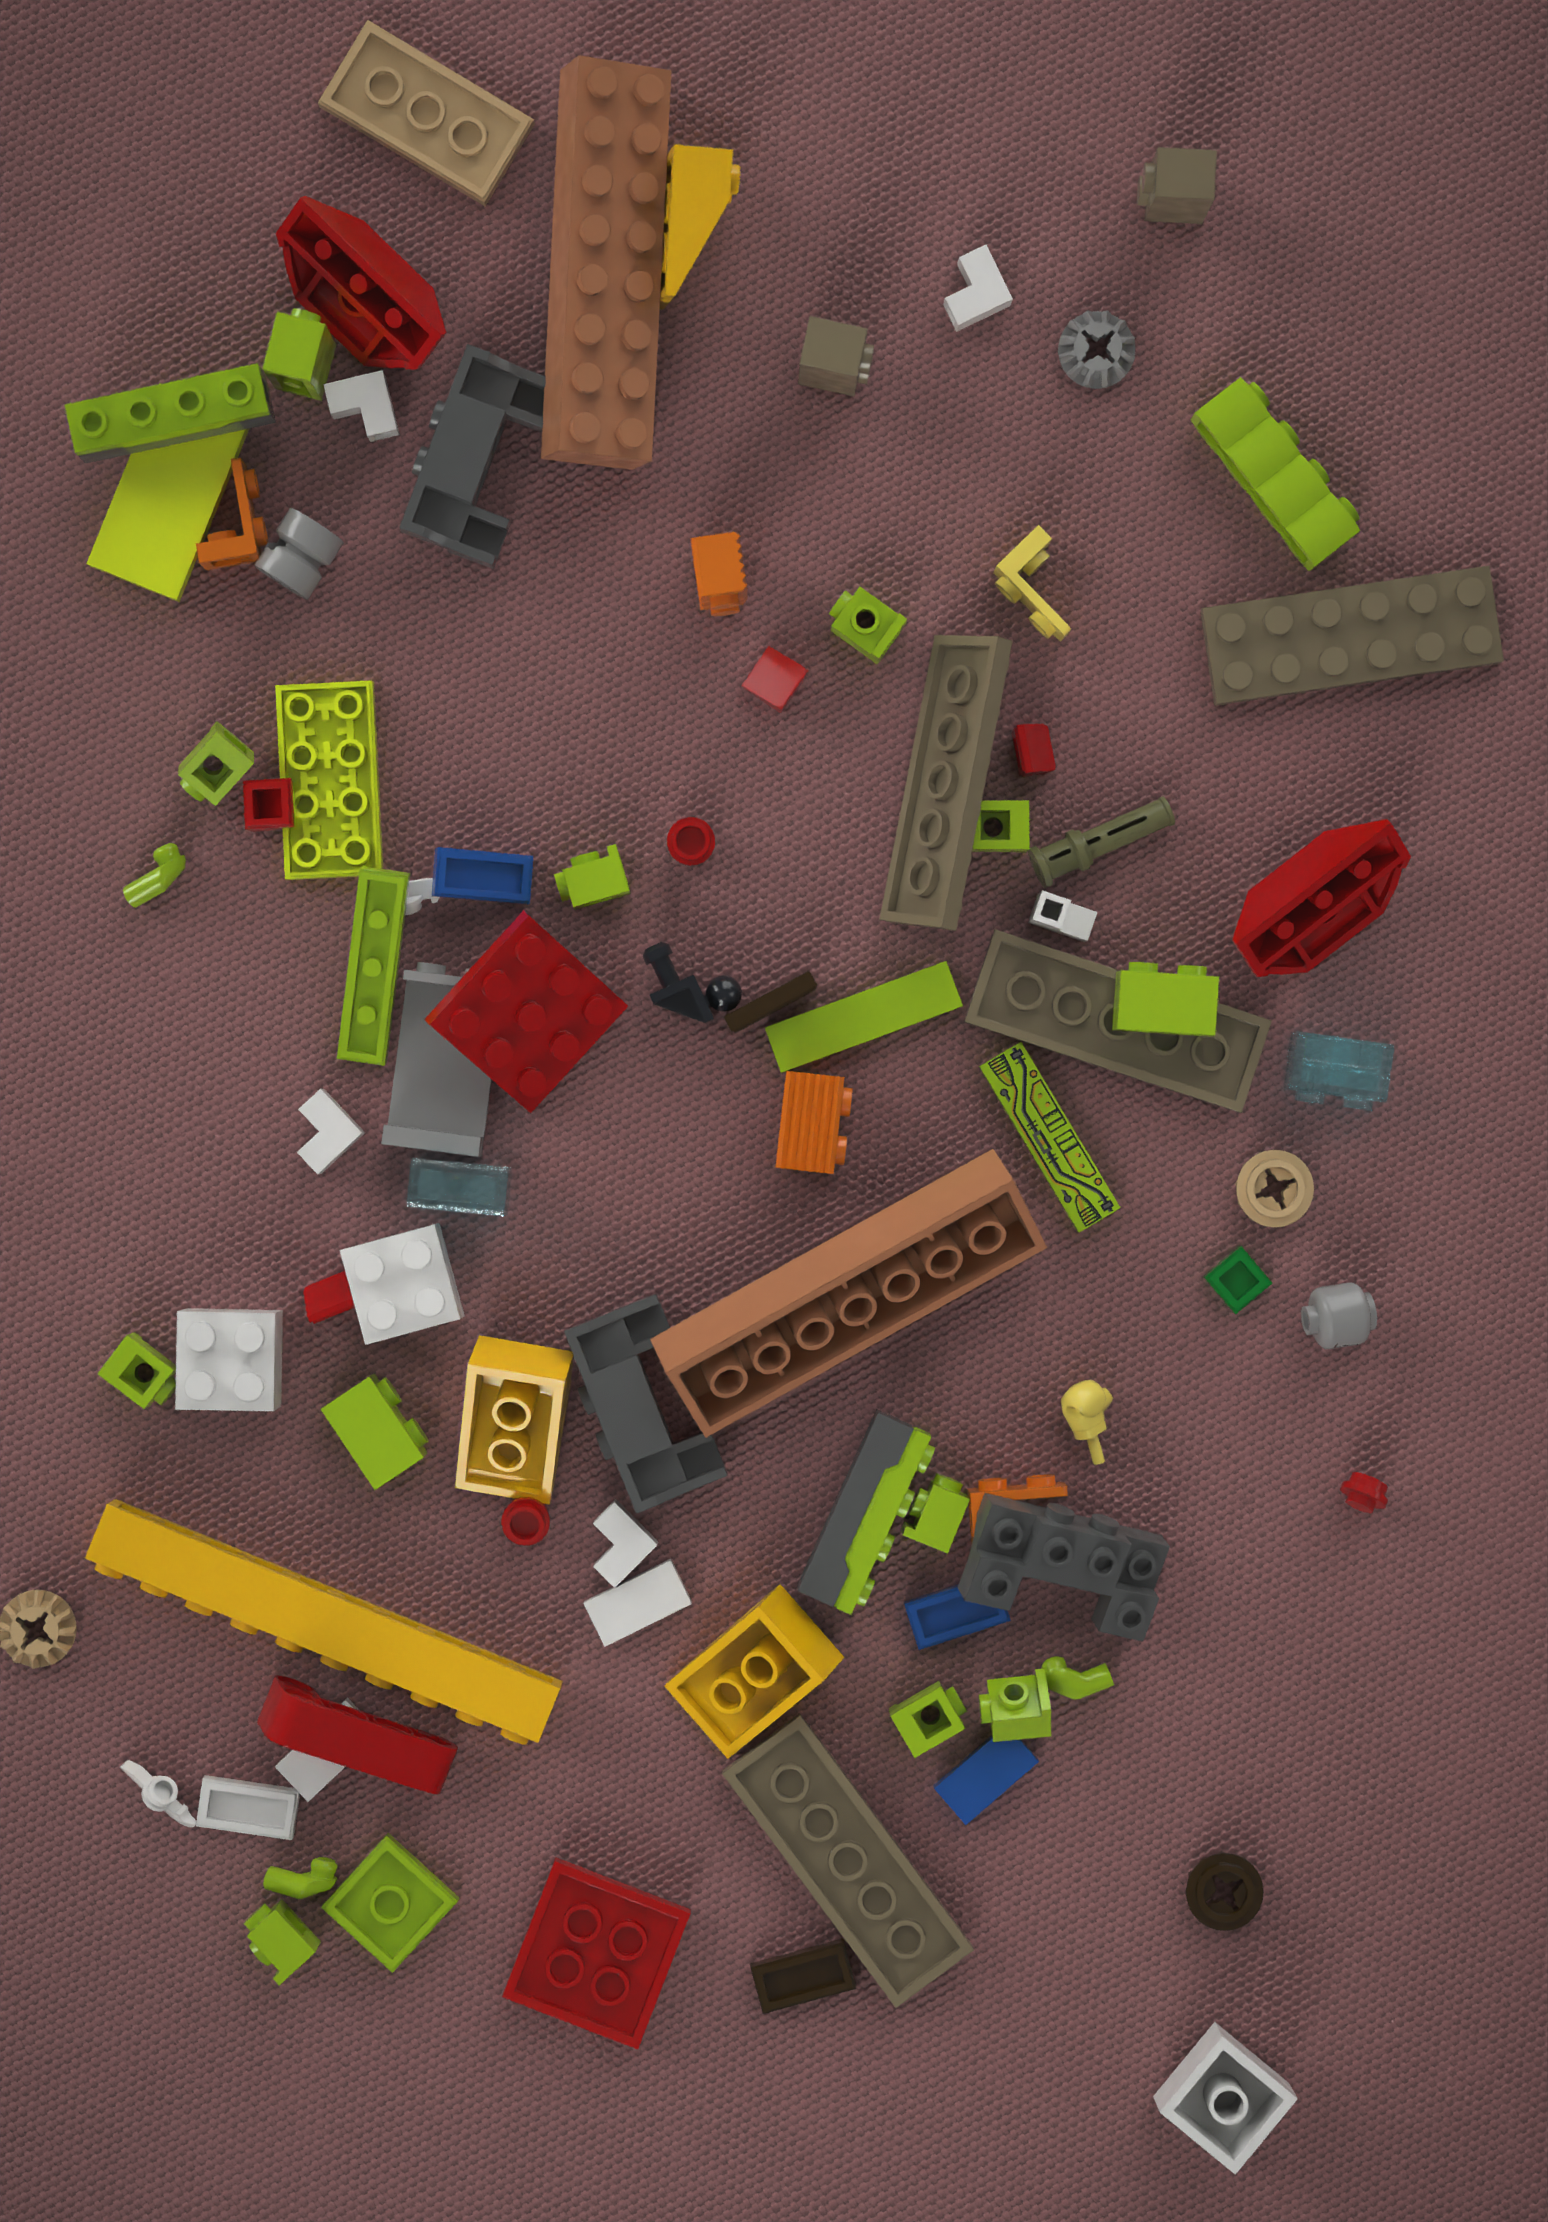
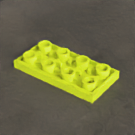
(163, 511)
(333, 762)

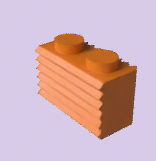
(719, 573)
(811, 1122)

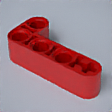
(353, 1738)

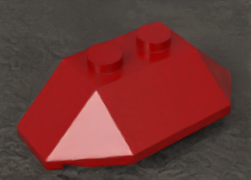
(359, 287)
(1320, 898)

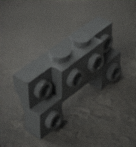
(461, 452)
(629, 1412)
(1067, 1550)

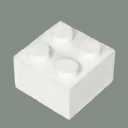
(402, 1283)
(229, 1359)
(1225, 2098)

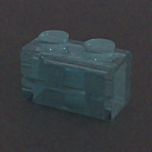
(1338, 1068)
(459, 1186)

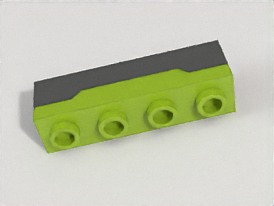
(170, 413)
(865, 1511)

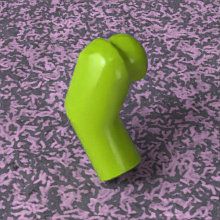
(158, 880)
(1075, 1684)
(305, 1884)

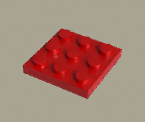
(526, 1012)
(596, 1953)

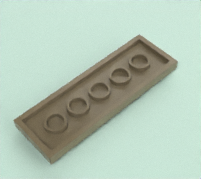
(1351, 635)
(946, 781)
(1069, 1009)
(847, 1860)

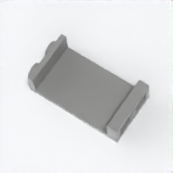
(436, 1090)

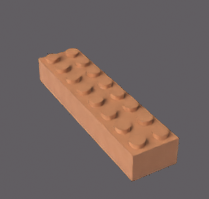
(606, 263)
(848, 1293)

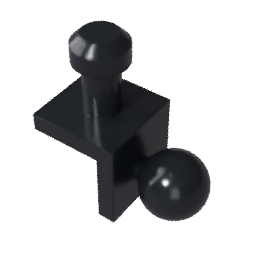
(685, 995)

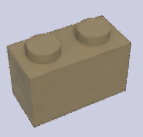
(1178, 185)
(835, 356)

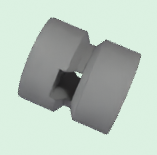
(299, 553)

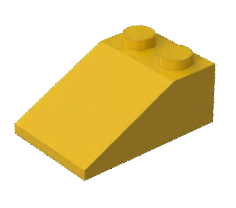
(696, 194)
(513, 1418)
(754, 1671)

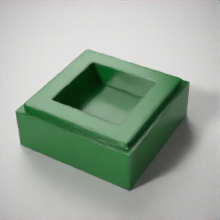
(1237, 1279)

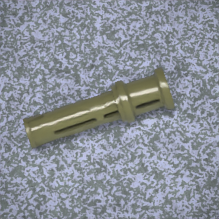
(1080, 849)

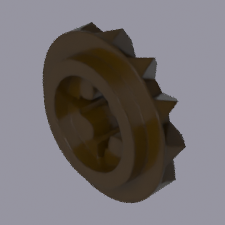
(1218, 1913)

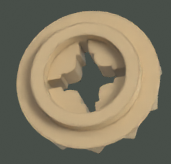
(1295, 1198)
(59, 1626)

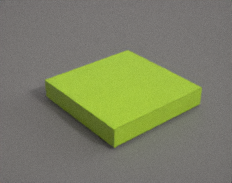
(390, 1902)

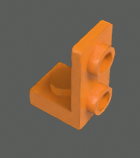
(227, 548)
(1037, 1487)

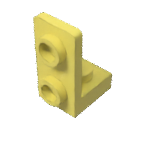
(1028, 557)

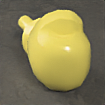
(1084, 1411)

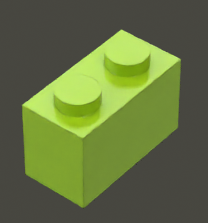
(299, 354)
(1165, 1001)
(376, 1430)

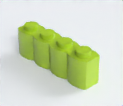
(1275, 474)

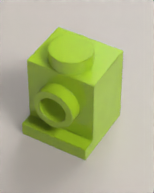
(871, 641)
(209, 784)
(1014, 822)
(593, 879)
(123, 1366)
(937, 1513)
(1017, 1707)
(925, 1735)
(280, 1939)

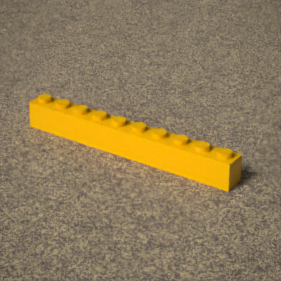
(324, 1621)

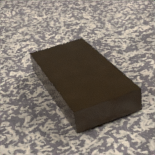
(771, 1002)
(803, 1976)

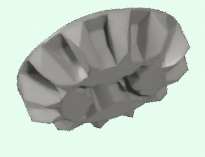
(1096, 372)

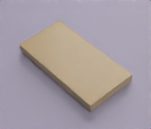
(426, 113)

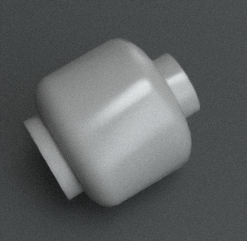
(1339, 1315)

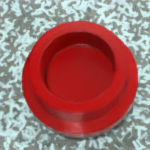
(691, 841)
(1364, 1492)
(525, 1521)

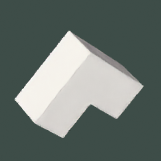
(985, 290)
(364, 395)
(1062, 916)
(335, 1133)
(629, 1541)

